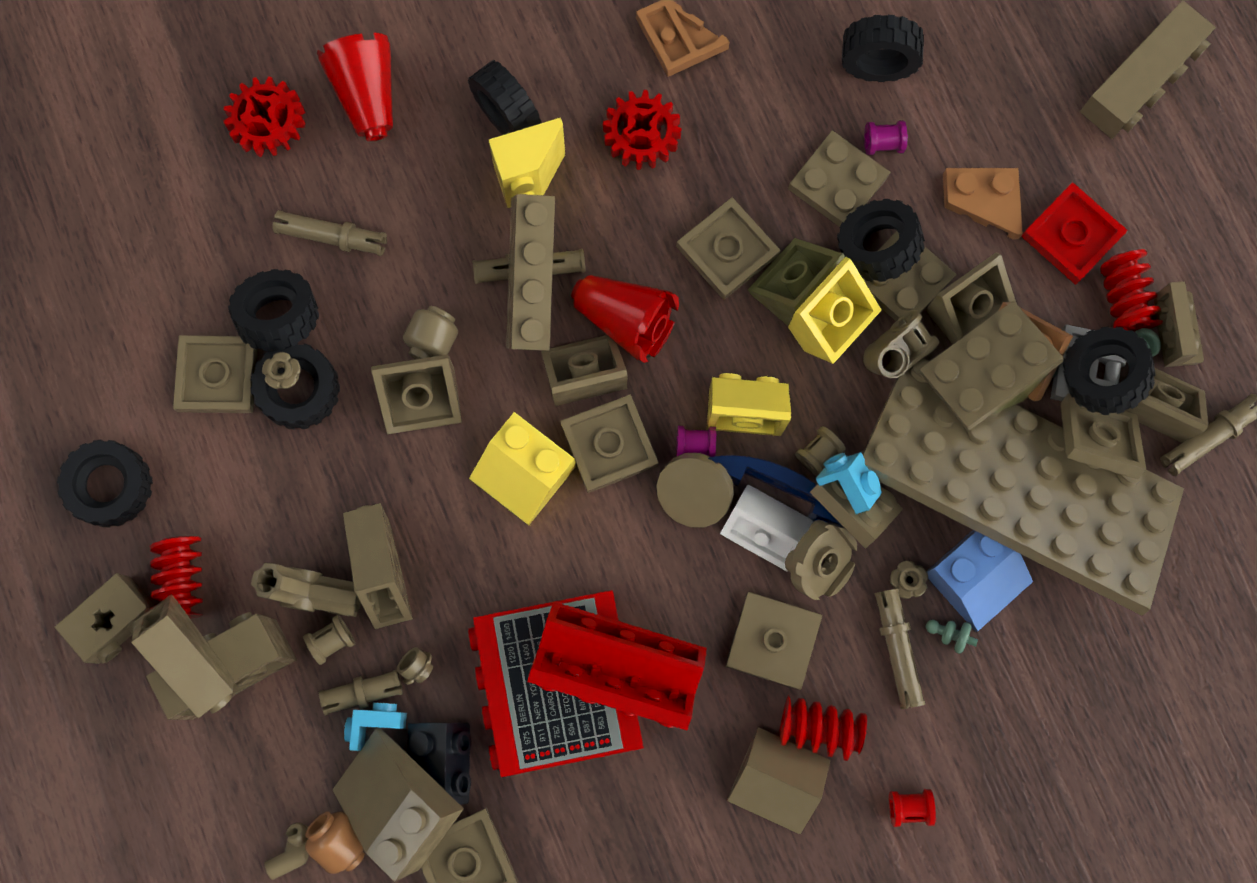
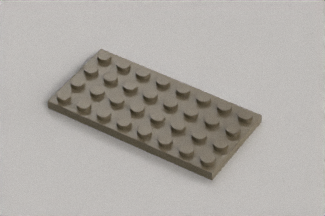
(1023, 491)

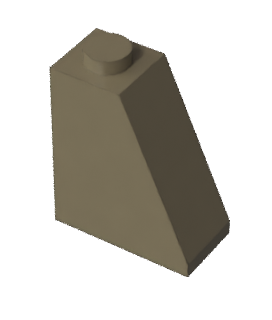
(376, 566)
(183, 657)

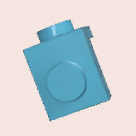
(855, 478)
(382, 716)

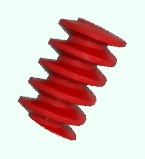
(1128, 291)
(176, 571)
(823, 728)

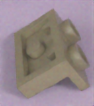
(1179, 327)

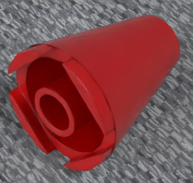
(362, 81)
(627, 313)

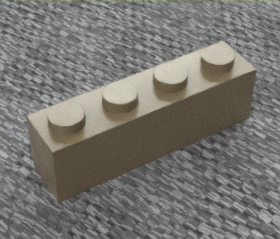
(1147, 69)
(530, 272)

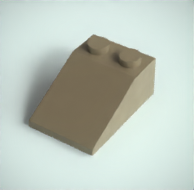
(394, 806)

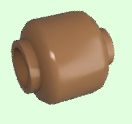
(333, 843)

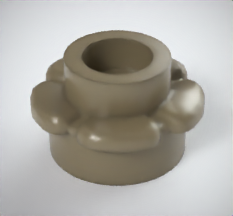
(286, 379)
(919, 577)
(415, 666)

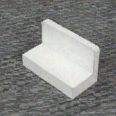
(765, 526)

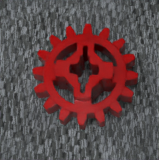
(642, 114)
(256, 132)

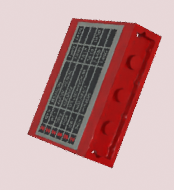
(535, 725)

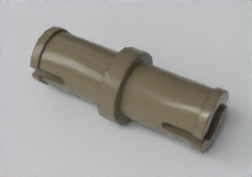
(360, 692)

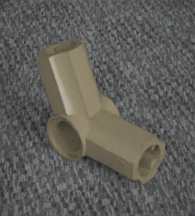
(305, 590)

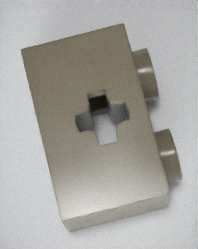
(86, 625)

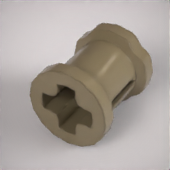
(819, 450)
(329, 639)

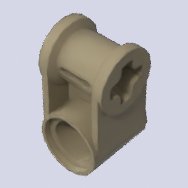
(906, 343)

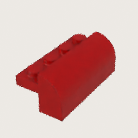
(618, 666)

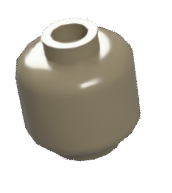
(430, 333)

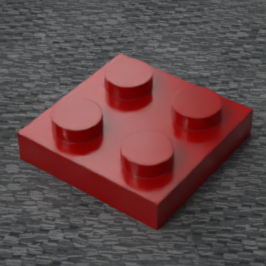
(1074, 233)

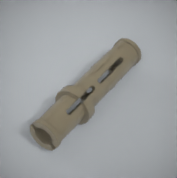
(344, 236)
(498, 269)
(1226, 425)
(899, 648)

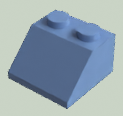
(979, 577)

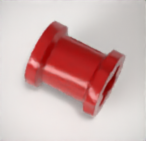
(912, 808)

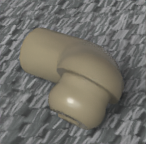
(294, 853)

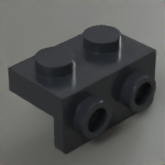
(444, 755)

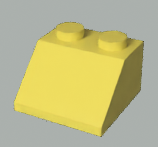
(528, 158)
(834, 313)
(748, 405)
(522, 468)

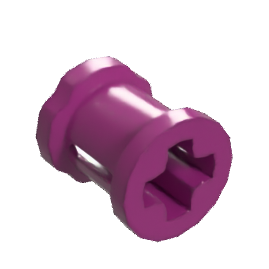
(885, 137)
(696, 441)

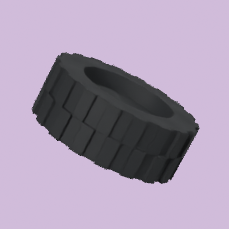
(882, 48)
(503, 98)
(876, 217)
(267, 288)
(1104, 343)
(315, 407)
(78, 469)

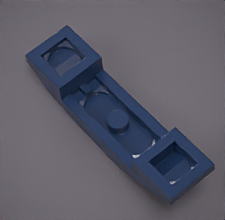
(778, 477)

